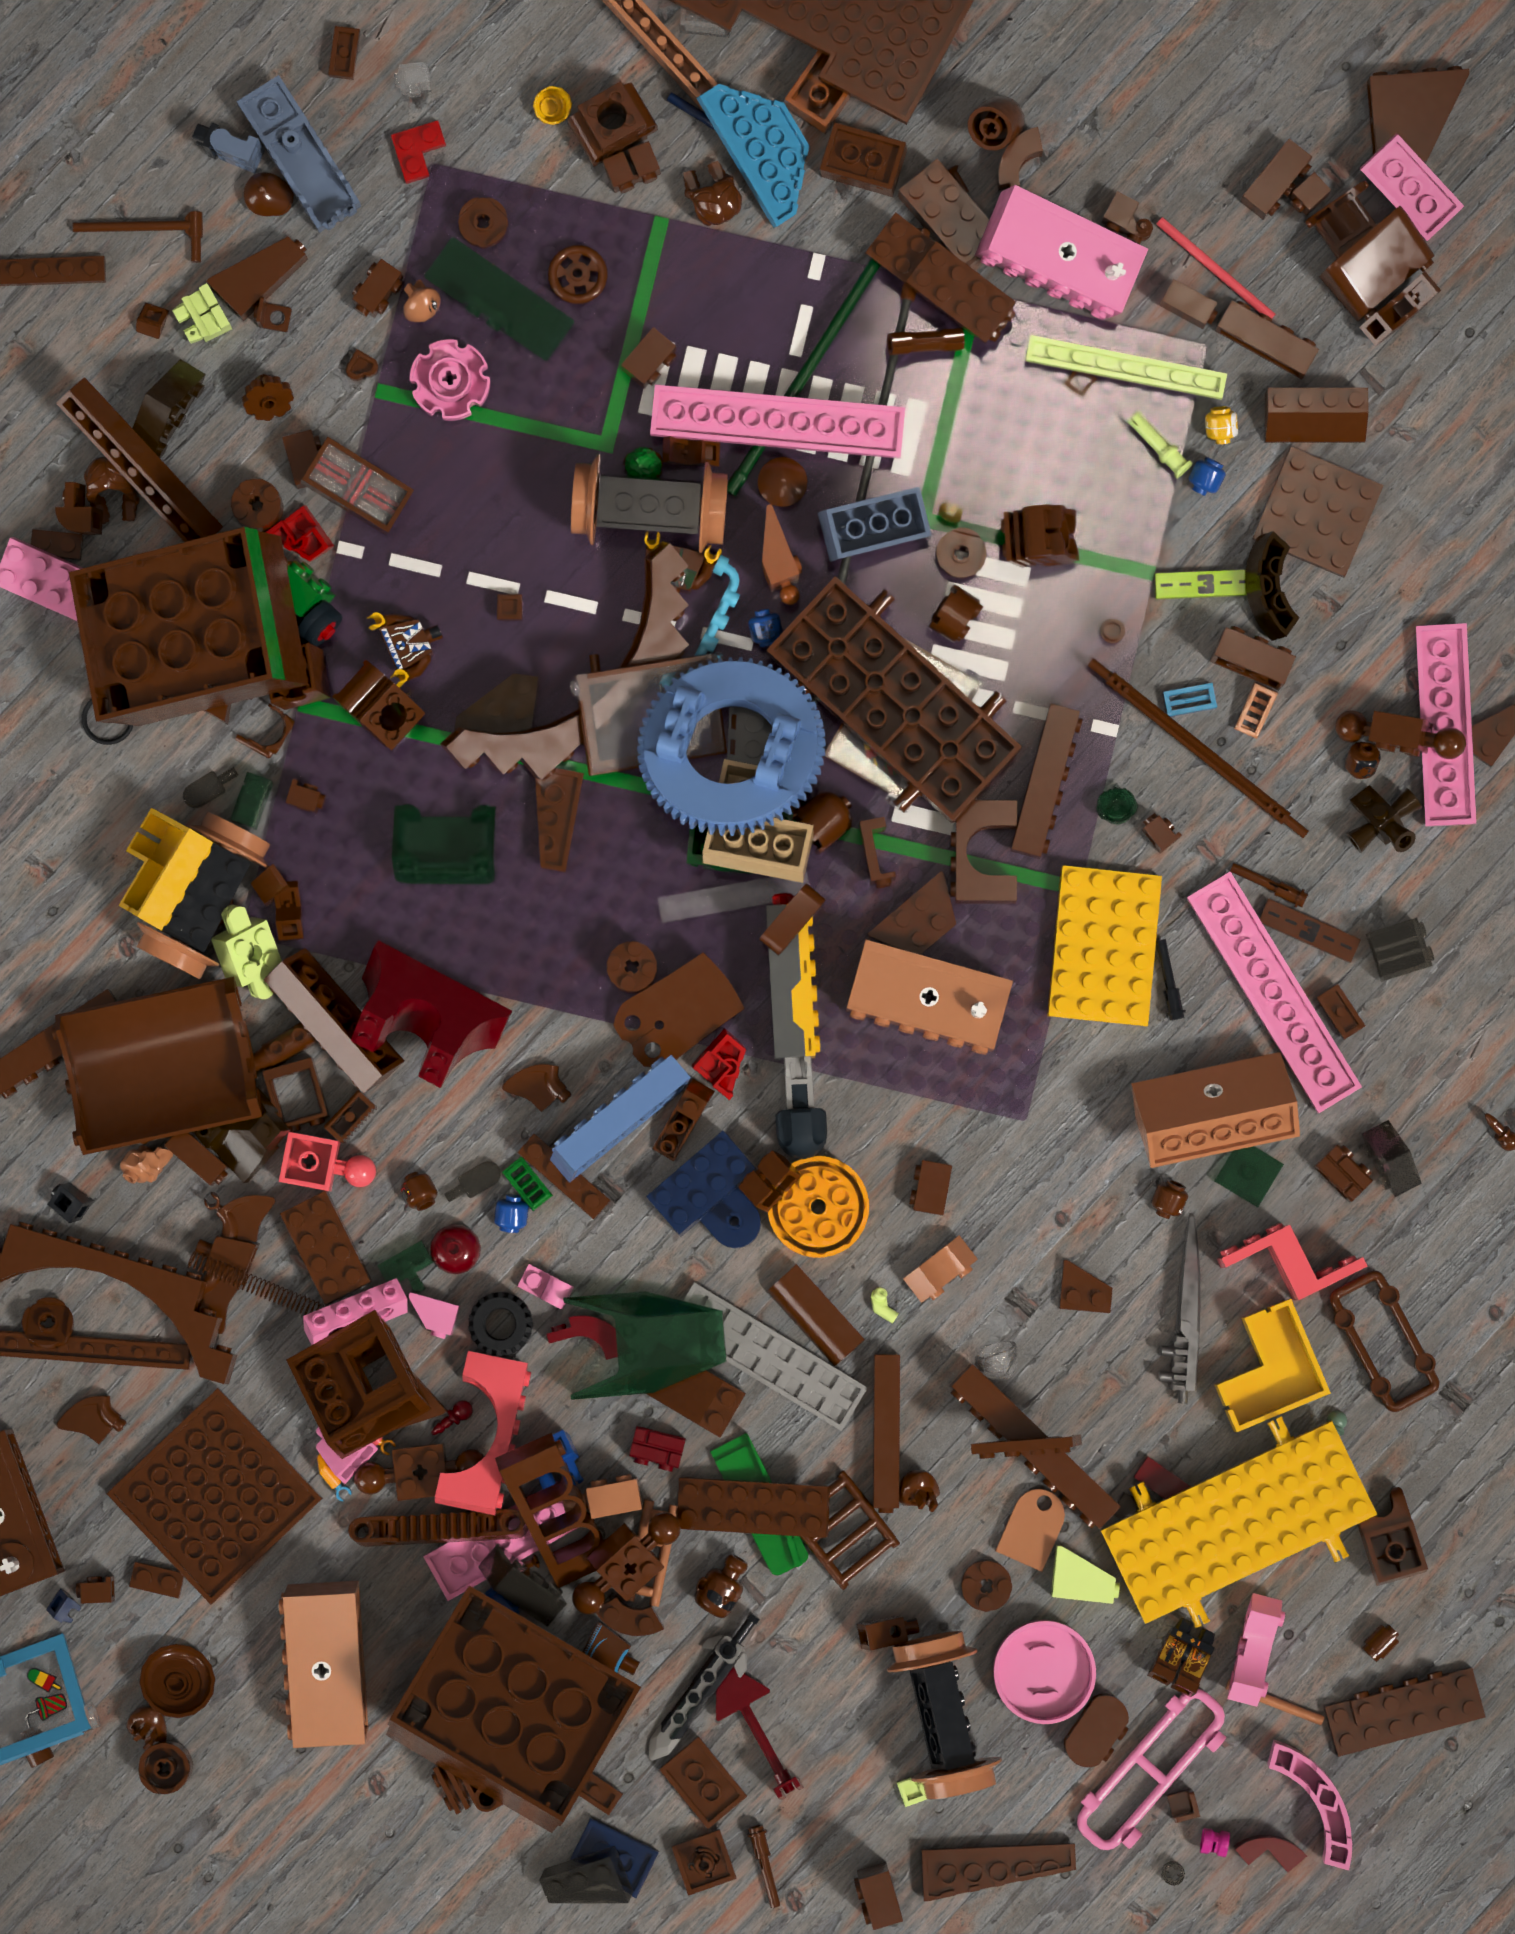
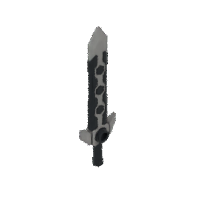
(726, 1655)

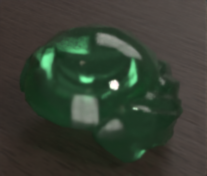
(1116, 805)

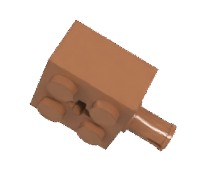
(610, 1498)

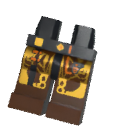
(1184, 1649)

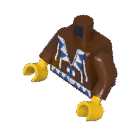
(406, 643)

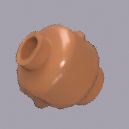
(144, 1164)

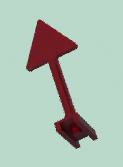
(737, 1695)

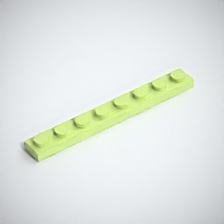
(1126, 367)

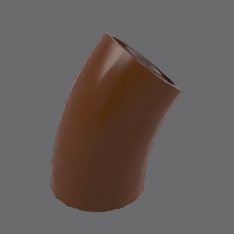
(996, 123)

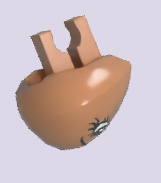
(422, 302)

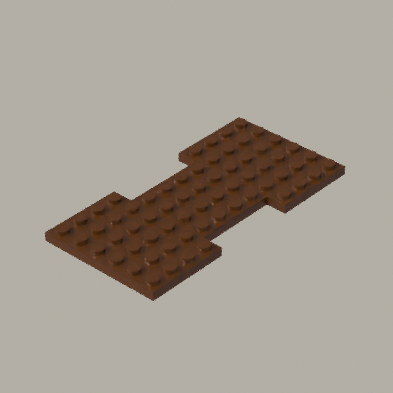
(874, 47)

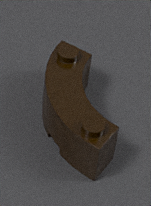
(1263, 586)

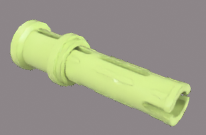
(1167, 453)

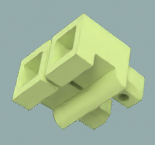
(205, 312)

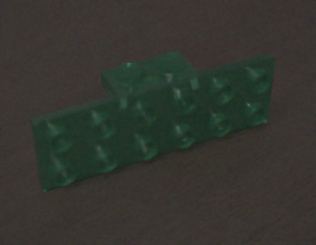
(499, 299)

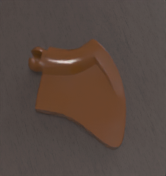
(538, 1085)
(93, 1418)

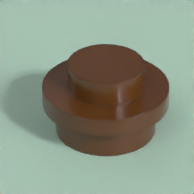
(1112, 630)

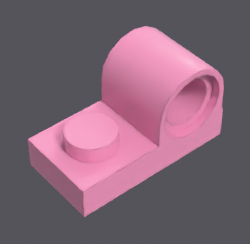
(545, 1286)

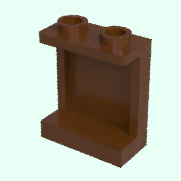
(867, 829)

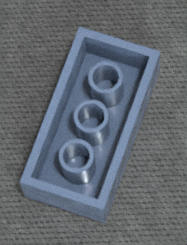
(874, 523)

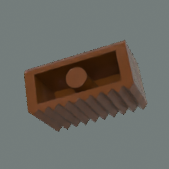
(350, 1117)

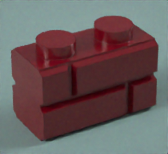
(657, 1448)

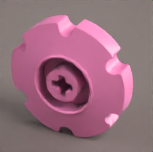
(431, 374)

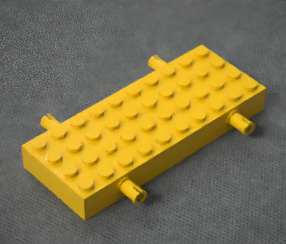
(1238, 1522)

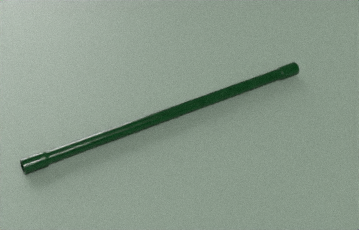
(741, 474)

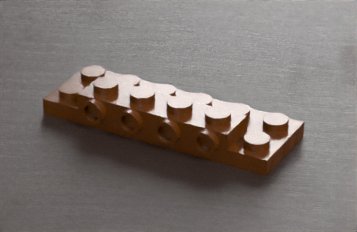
(1404, 1710)

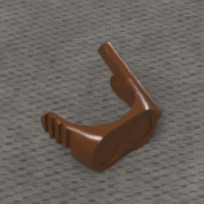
(268, 750)

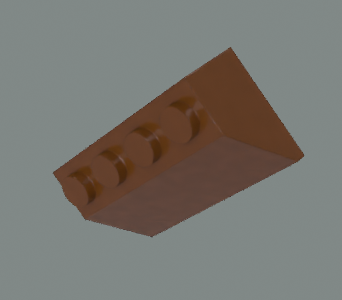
(1316, 415)

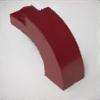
(589, 1327)

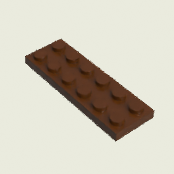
(753, 1507)

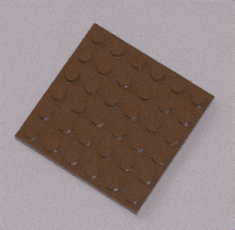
(214, 1496)

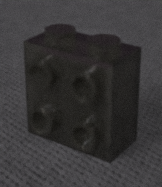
(1400, 949)

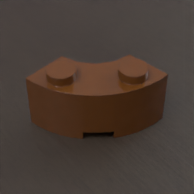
(629, 1619)

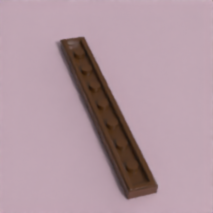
(100, 1351)

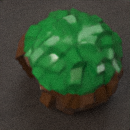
(643, 463)

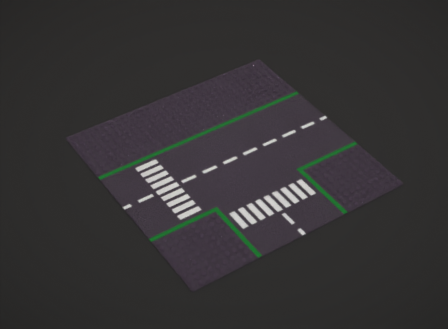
(498, 521)

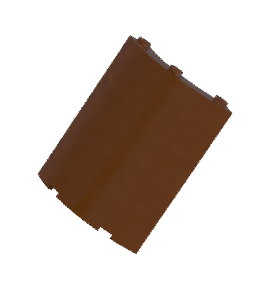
(158, 1065)

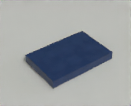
(634, 1855)

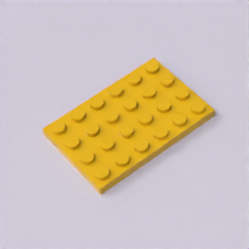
(1104, 946)

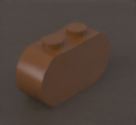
(1096, 1731)

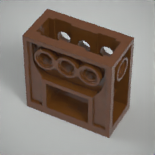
(339, 1364)

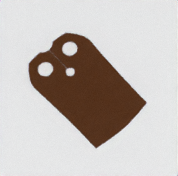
(689, 1004)

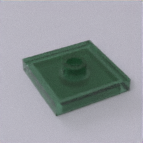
(1249, 1174)

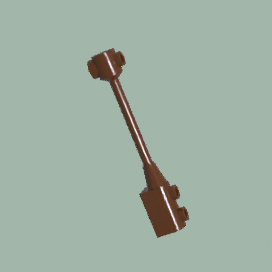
(282, 1048)

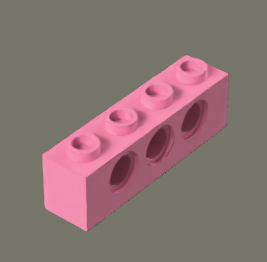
(386, 1299)

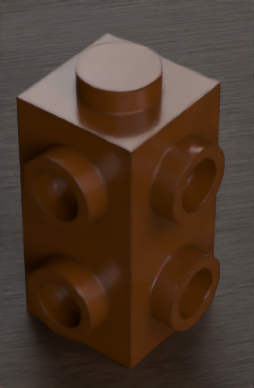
(378, 287)

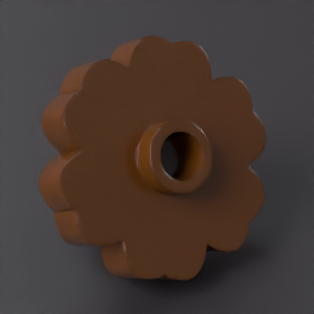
(267, 397)

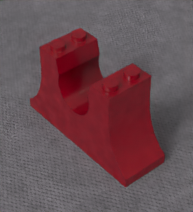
(429, 1004)

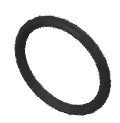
(95, 738)

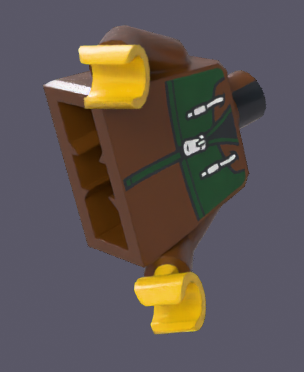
(699, 565)

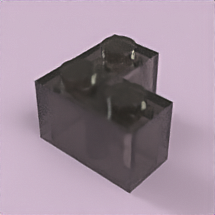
(1391, 1158)

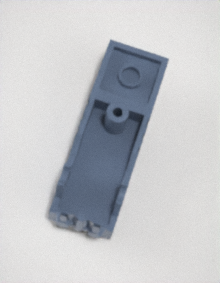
(299, 154)

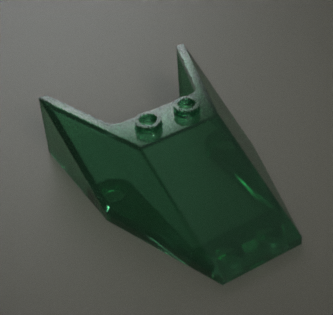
(657, 1341)

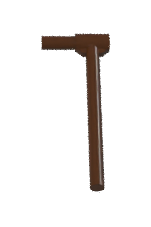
(192, 225)

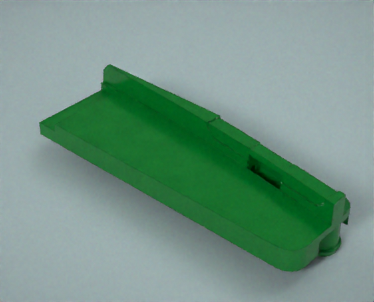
(741, 1462)

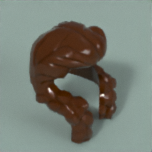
(716, 202)
(103, 476)

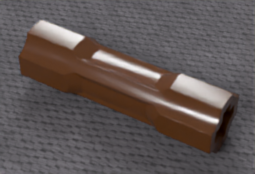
(908, 342)

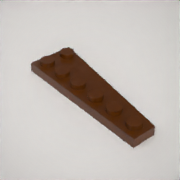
(976, 1868)

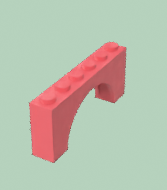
(503, 1384)

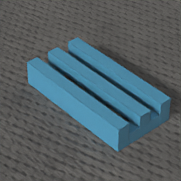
(1211, 696)

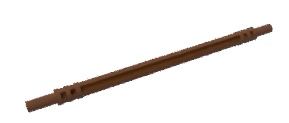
(1268, 804)

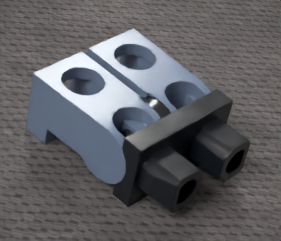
(229, 148)

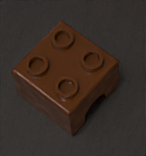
(317, 679)

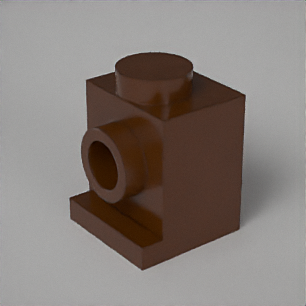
(305, 797)
(1160, 832)
(96, 1590)

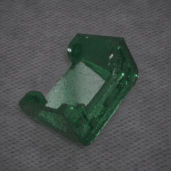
(444, 847)

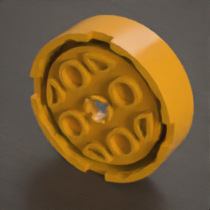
(844, 1213)

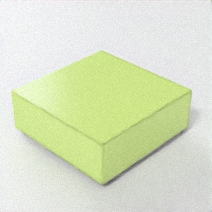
(911, 1791)

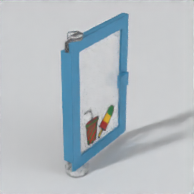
(41, 1700)

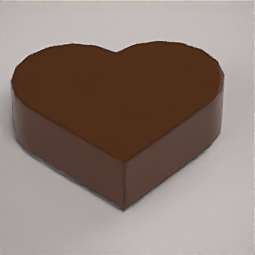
(361, 365)

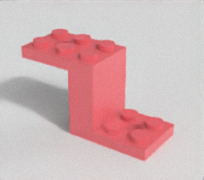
(1291, 1261)

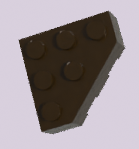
(166, 405)
(504, 708)

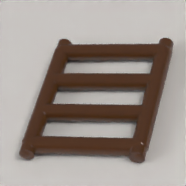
(874, 1520)

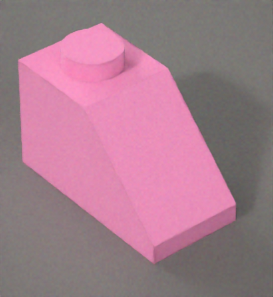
(435, 1314)

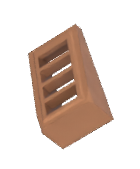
(1257, 687)

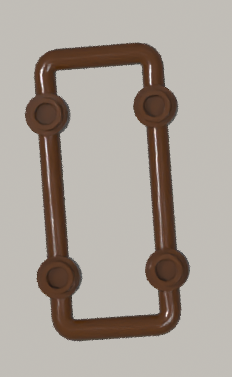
(1423, 1362)

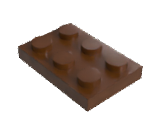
(703, 1782)

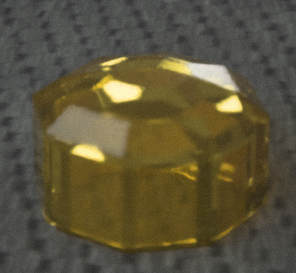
(950, 512)

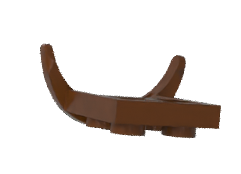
(1343, 220)

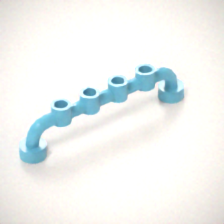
(728, 599)

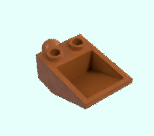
(778, 564)

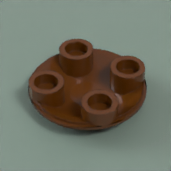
(782, 482)

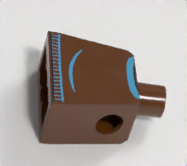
(610, 1649)

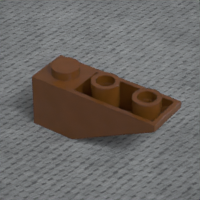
(683, 1119)

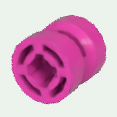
(1214, 1842)

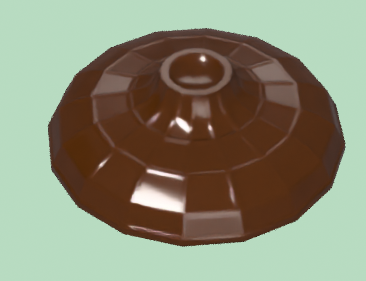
(177, 1681)

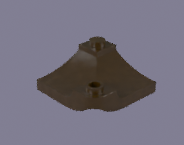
(247, 1143)

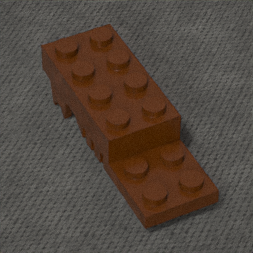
(942, 279)

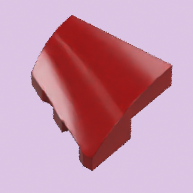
(302, 534)
(721, 1062)

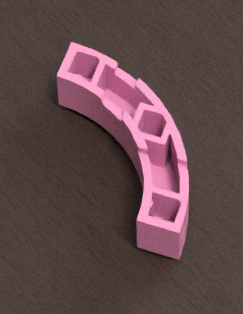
(1319, 1786)

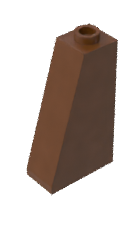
(258, 275)

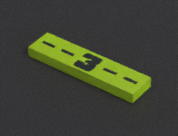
(1200, 584)

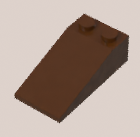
(703, 1400)

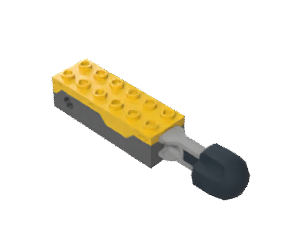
(801, 1127)

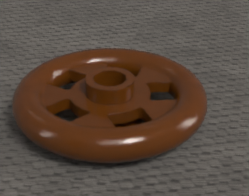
(567, 293)

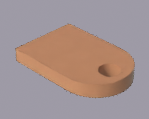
(1032, 1531)

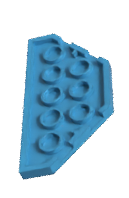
(762, 145)

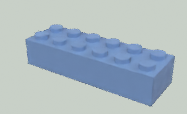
(620, 1118)

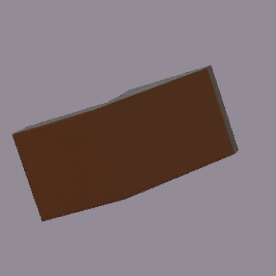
(690, 452)
(269, 884)
(289, 913)

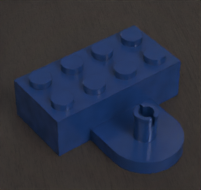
(709, 1193)

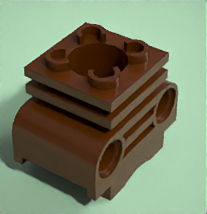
(602, 142)
(1040, 536)
(379, 705)
(459, 1793)

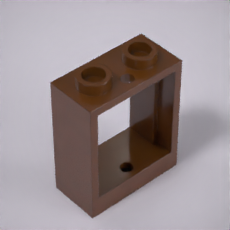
(288, 1070)

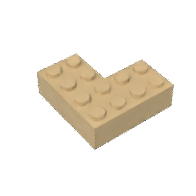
(774, 852)

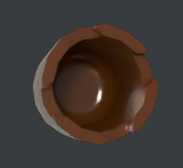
(828, 816)

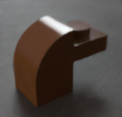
(75, 515)

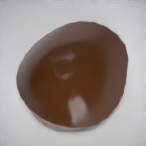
(268, 195)

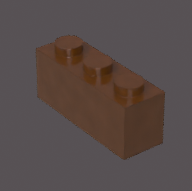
(1277, 180)

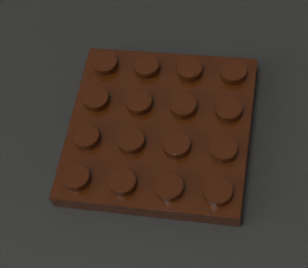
(1319, 511)

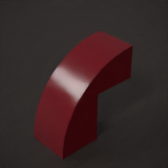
(1283, 1850)

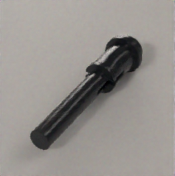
(1172, 994)

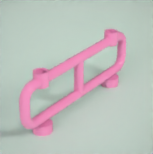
(1128, 1833)

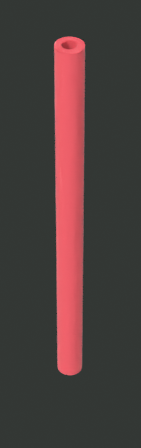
(1214, 268)

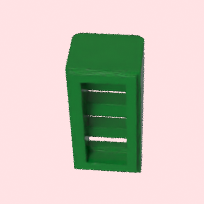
(542, 1198)

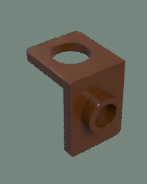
(263, 312)

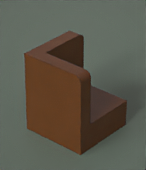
(1183, 1805)

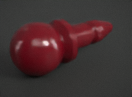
(461, 1411)

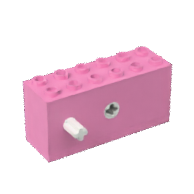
(1061, 253)

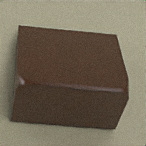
(151, 320)

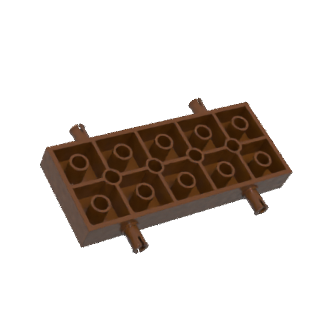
(895, 700)

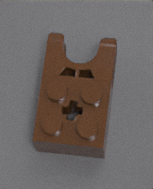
(1394, 1531)

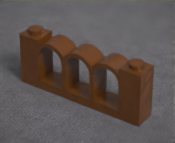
(529, 1463)

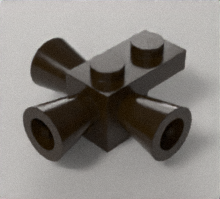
(1383, 820)

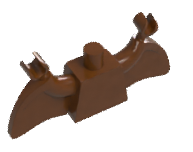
(234, 1247)

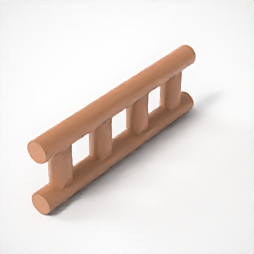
(656, 1591)

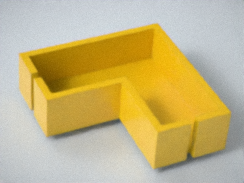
(165, 869)
(1286, 1372)

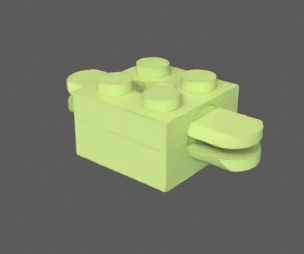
(236, 950)

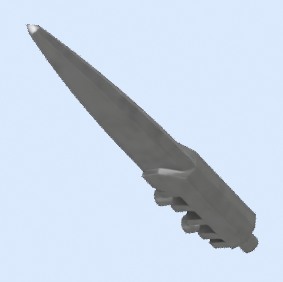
(1186, 1344)

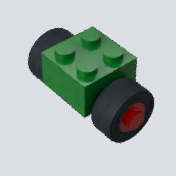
(312, 601)

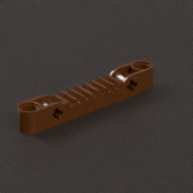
(437, 1528)

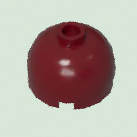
(455, 1249)

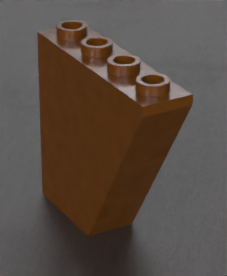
(1412, 106)

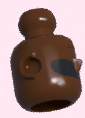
(721, 1588)

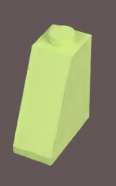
(1080, 1579)

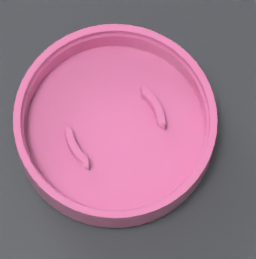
(1044, 1671)

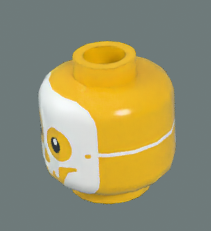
(1221, 424)

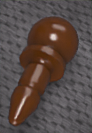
(1503, 1134)

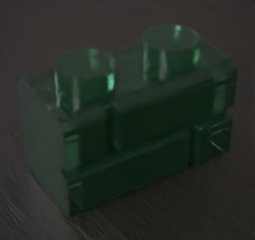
(251, 801)

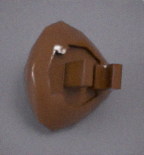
(919, 1489)
(147, 1725)

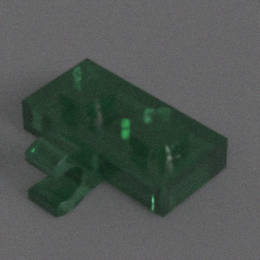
(407, 1265)

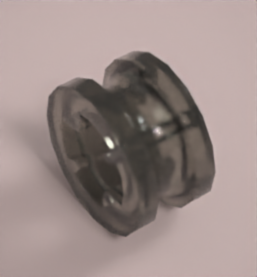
(1176, 1866)

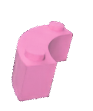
(1254, 1649)

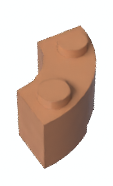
(940, 1269)

